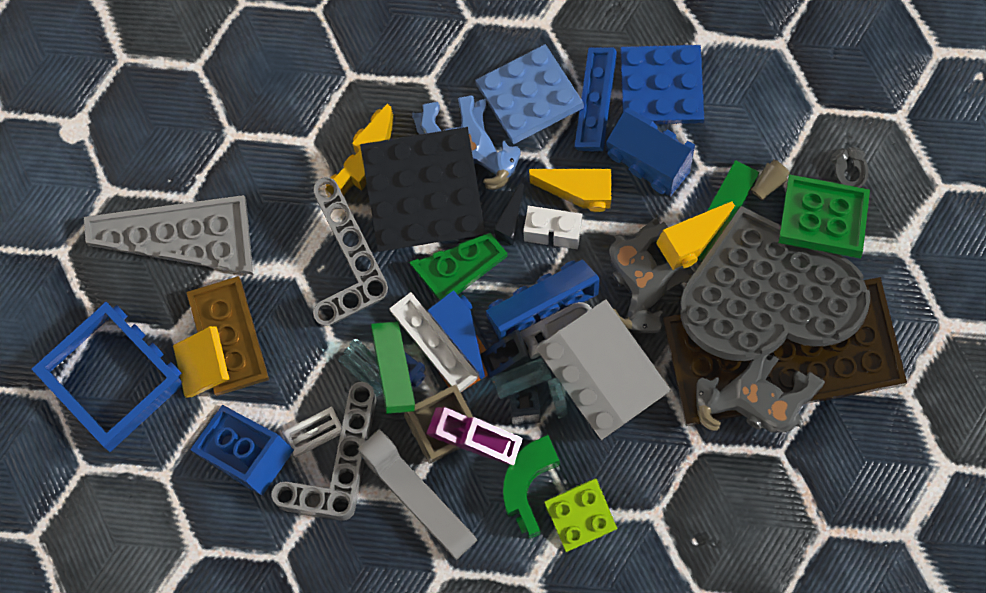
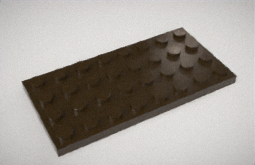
(851, 367)

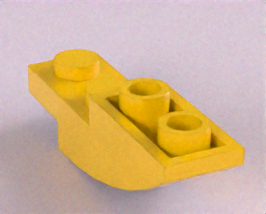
(353, 171)

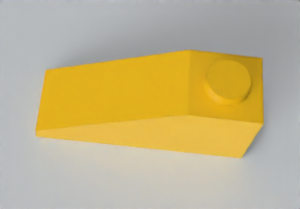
(582, 187)
(686, 240)

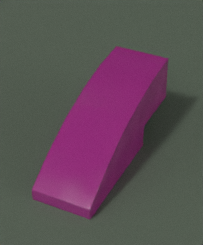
(474, 435)

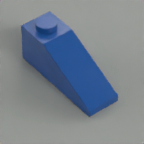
(456, 321)

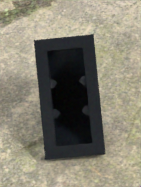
(505, 355)
(525, 406)

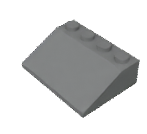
(603, 369)

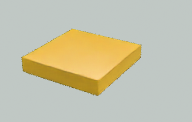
(201, 362)

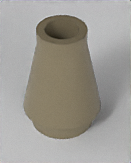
(770, 179)

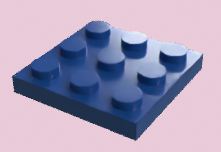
(663, 83)

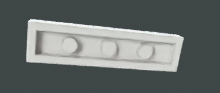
(433, 342)

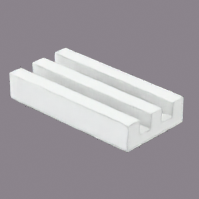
(317, 441)

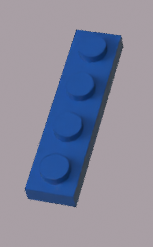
(596, 99)

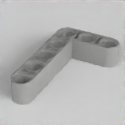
(351, 254)
(343, 464)
(409, 488)

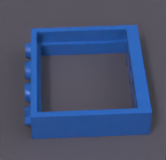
(143, 410)

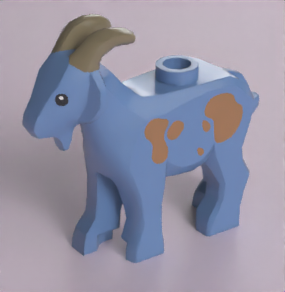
(483, 151)

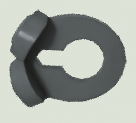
(839, 160)

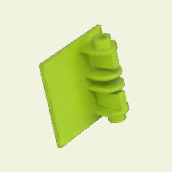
(580, 515)

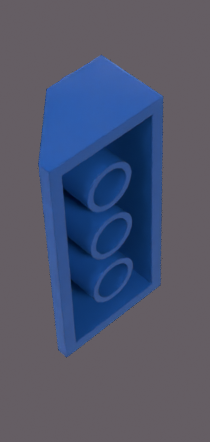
(551, 294)

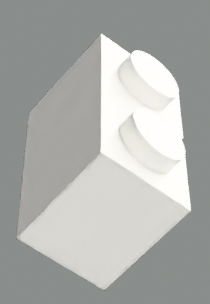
(563, 223)

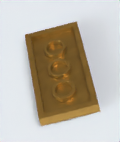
(227, 308)

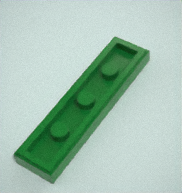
(735, 190)
(392, 367)

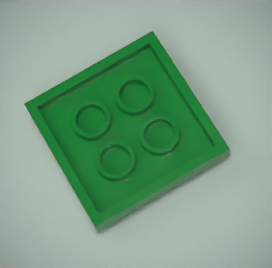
(824, 216)

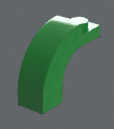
(529, 463)

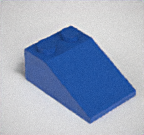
(243, 449)

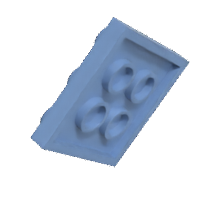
(529, 94)

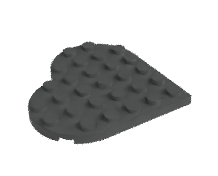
(762, 292)

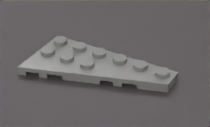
(194, 233)

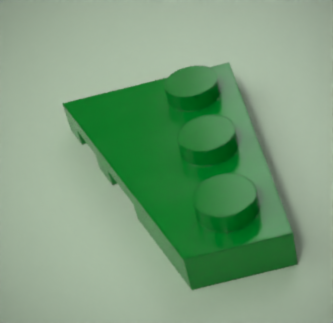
(459, 266)

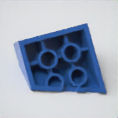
(650, 152)

